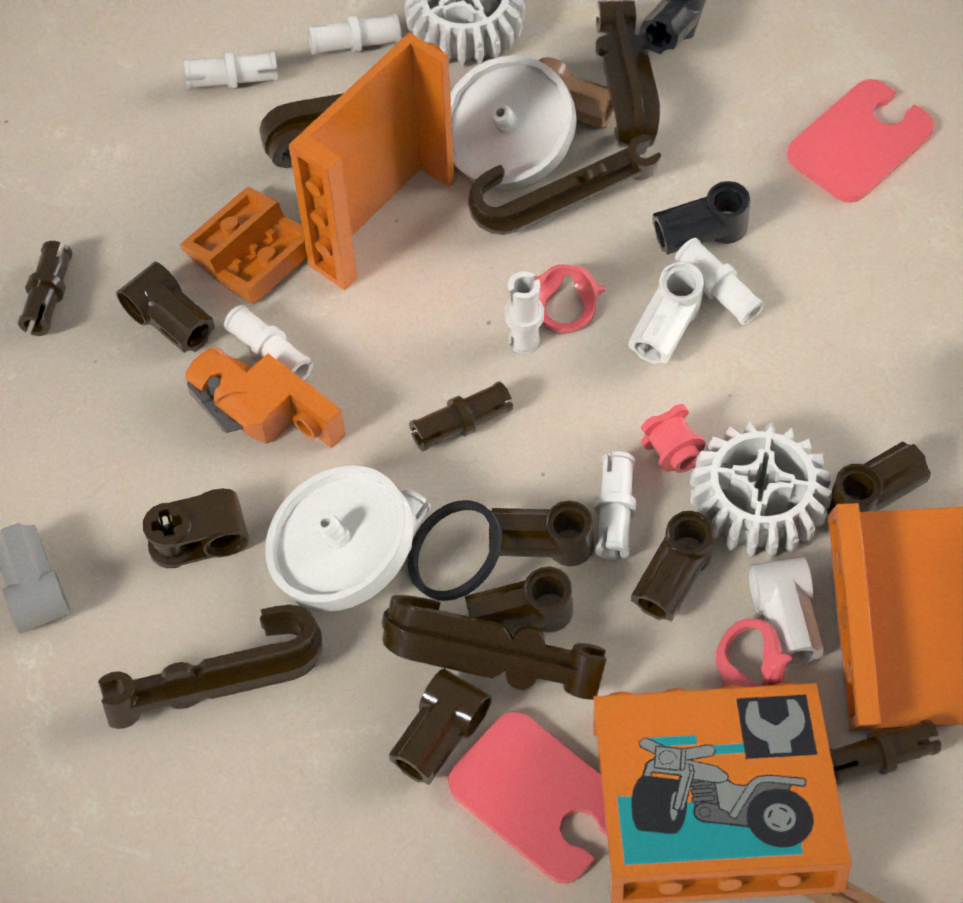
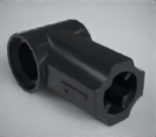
(671, 23)
(704, 218)

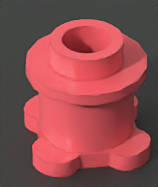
(672, 440)

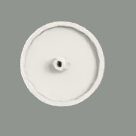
(512, 116)
(339, 538)

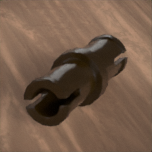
(45, 288)
(461, 416)
(884, 751)

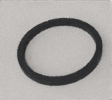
(480, 576)

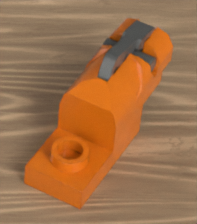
(261, 398)

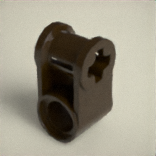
(201, 527)

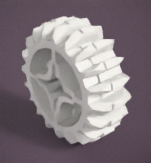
(466, 26)
(790, 482)

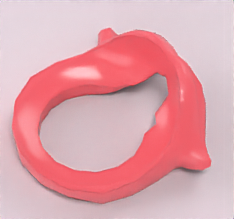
(584, 284)
(773, 657)

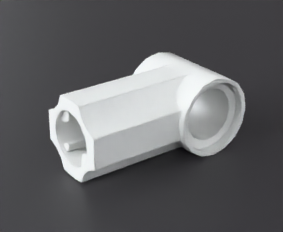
(668, 314)
(785, 597)

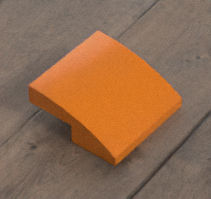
(248, 245)

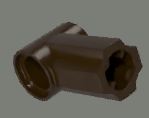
(158, 299)
(881, 478)
(538, 530)
(674, 567)
(517, 604)
(447, 713)

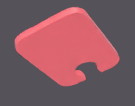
(852, 150)
(524, 789)

